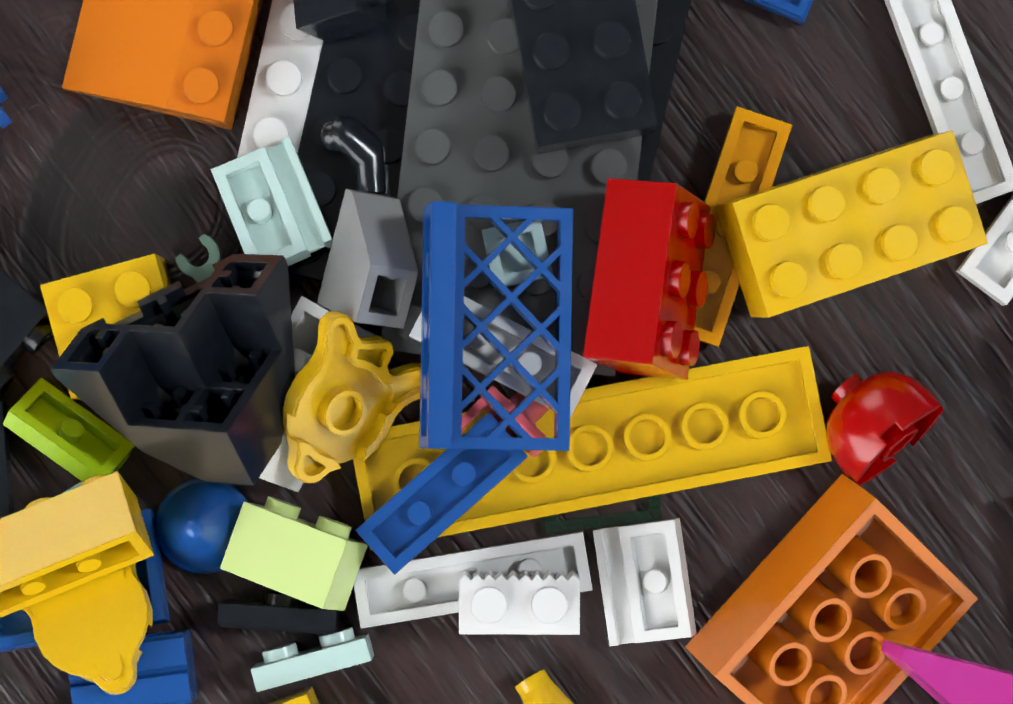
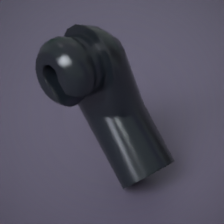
(362, 147)

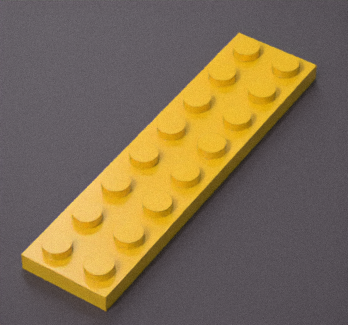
(638, 442)

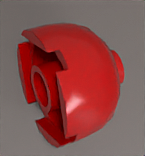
(877, 421)

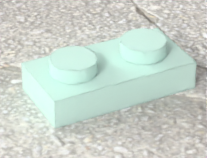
(287, 665)

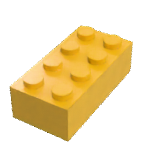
(851, 224)

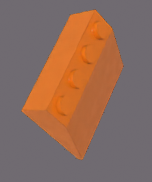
(165, 55)
(824, 603)

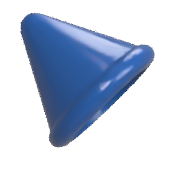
(198, 524)

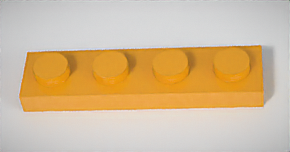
(743, 167)

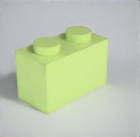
(294, 555)

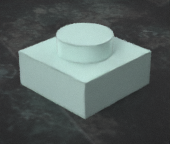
(510, 264)

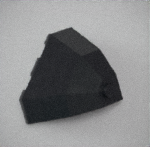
(196, 370)

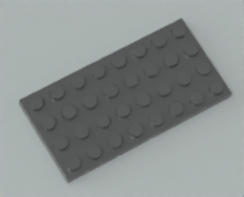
(476, 146)

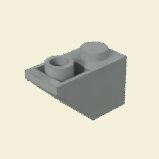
(370, 262)

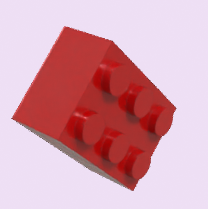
(649, 279)

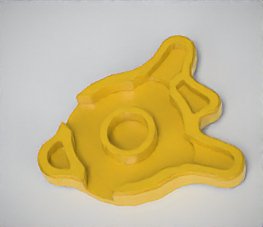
(344, 399)
(96, 629)

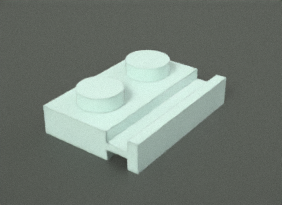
(273, 203)

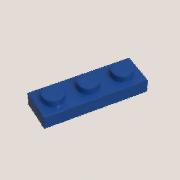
(437, 498)

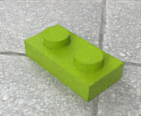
(67, 432)

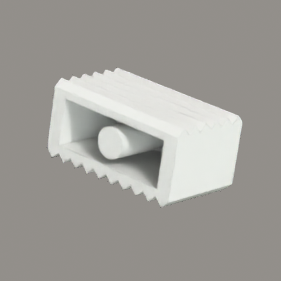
(519, 603)

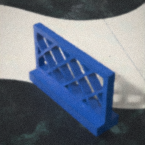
(443, 326)

